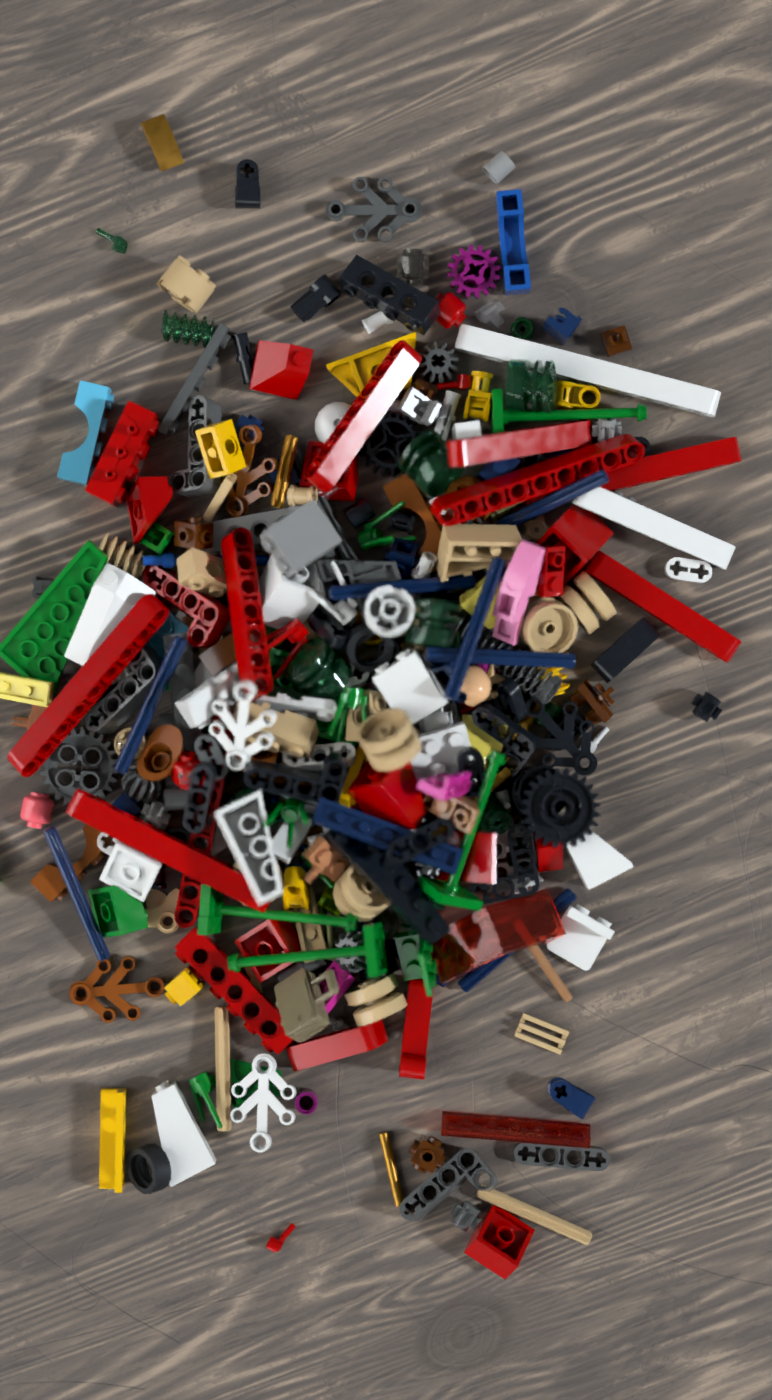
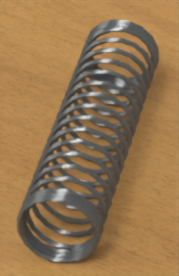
(547, 689)

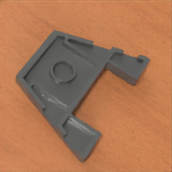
(360, 572)

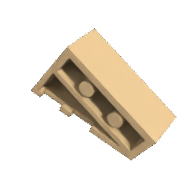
(473, 547)
(291, 731)

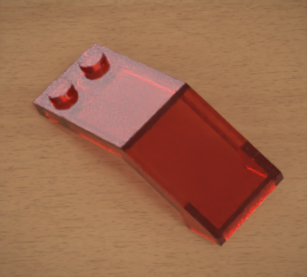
(496, 932)

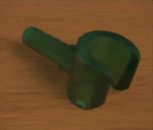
(119, 244)

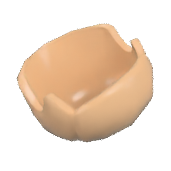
(476, 686)

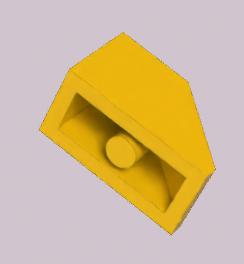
(183, 987)

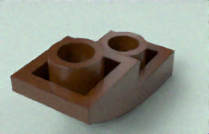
(219, 655)

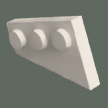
(307, 706)

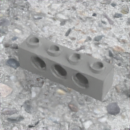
(250, 522)

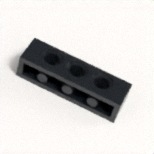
(404, 295)

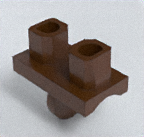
(588, 694)

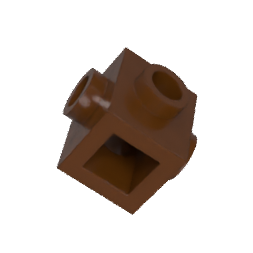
(193, 533)
(431, 1145)

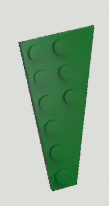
(43, 634)

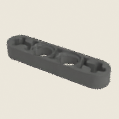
(561, 1157)

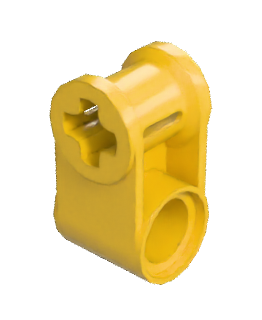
(574, 395)
(295, 889)

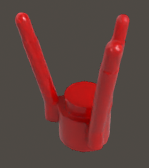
(294, 632)

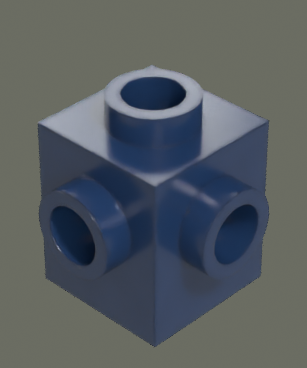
(404, 554)

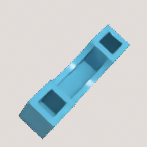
(93, 401)

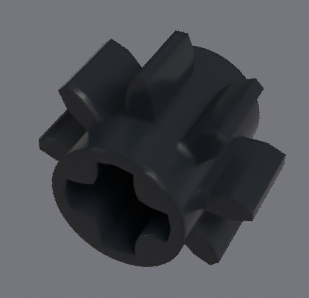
(706, 706)

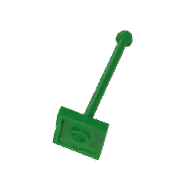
(501, 416)
(450, 891)
(213, 909)
(373, 949)

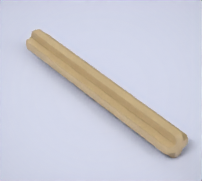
(222, 1061)
(536, 1215)

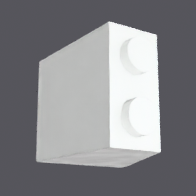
(286, 597)
(410, 685)
(597, 860)

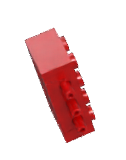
(123, 454)

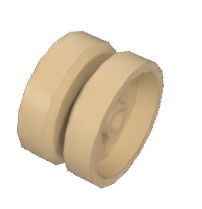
(588, 600)
(548, 625)
(389, 739)
(357, 896)
(373, 995)

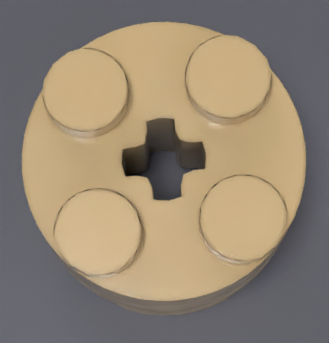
(186, 285)

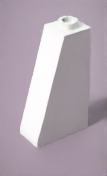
(180, 1134)

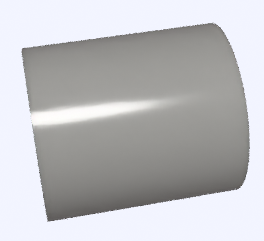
(498, 167)

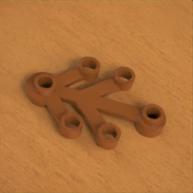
(246, 476)
(113, 990)

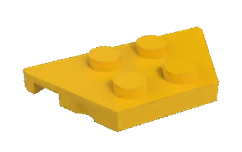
(358, 368)

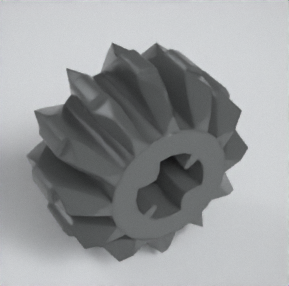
(437, 370)
(140, 788)
(355, 963)

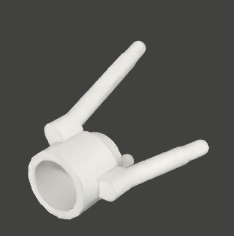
(341, 610)

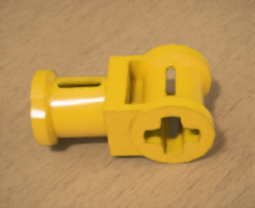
(478, 398)

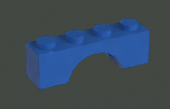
(512, 242)

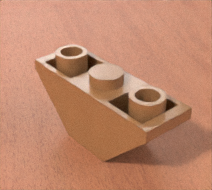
(459, 810)

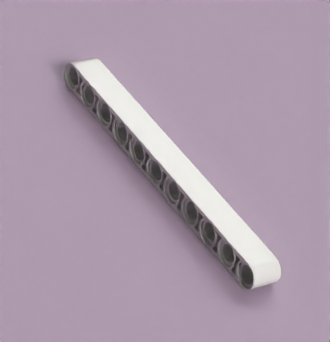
(590, 371)

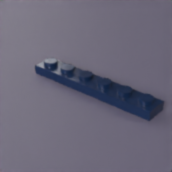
(382, 834)

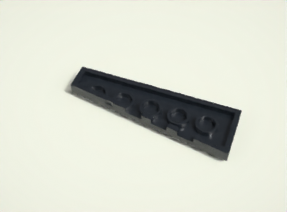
(393, 883)

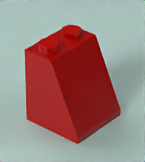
(581, 535)
(389, 795)

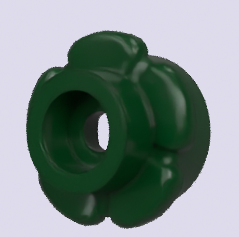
(522, 322)

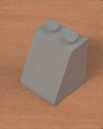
(300, 538)

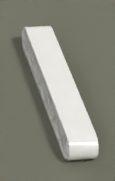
(656, 526)

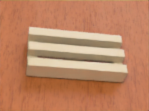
(219, 497)
(561, 1041)

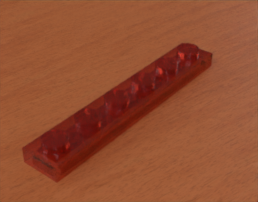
(515, 1129)

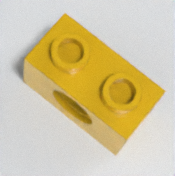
(220, 448)

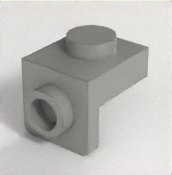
(419, 407)

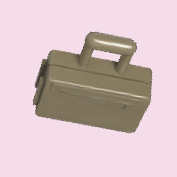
(303, 1004)

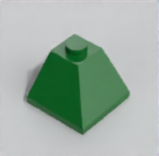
(117, 911)

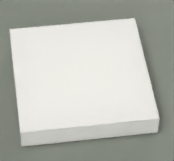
(131, 870)

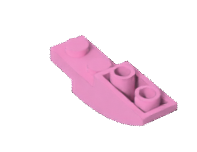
(515, 590)

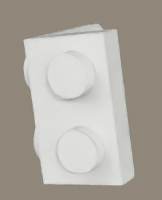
(583, 937)

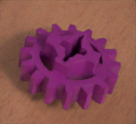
(468, 262)

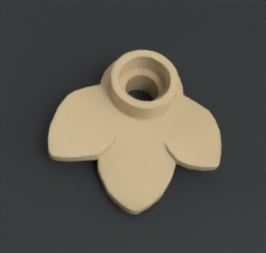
(159, 906)

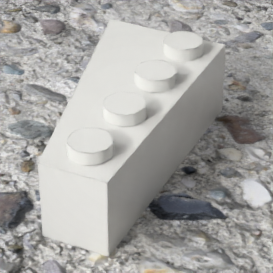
(251, 845)

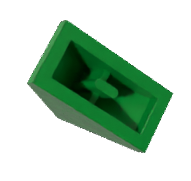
(158, 538)

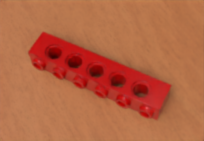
(220, 989)

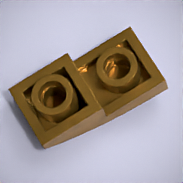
(162, 142)

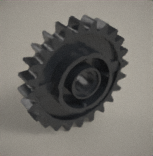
(578, 808)

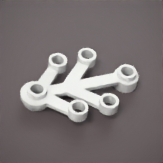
(240, 728)
(263, 1098)

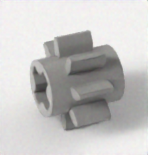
(606, 428)

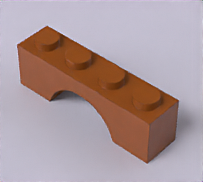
(406, 490)
(49, 879)

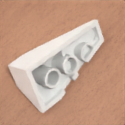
(107, 605)
(197, 704)

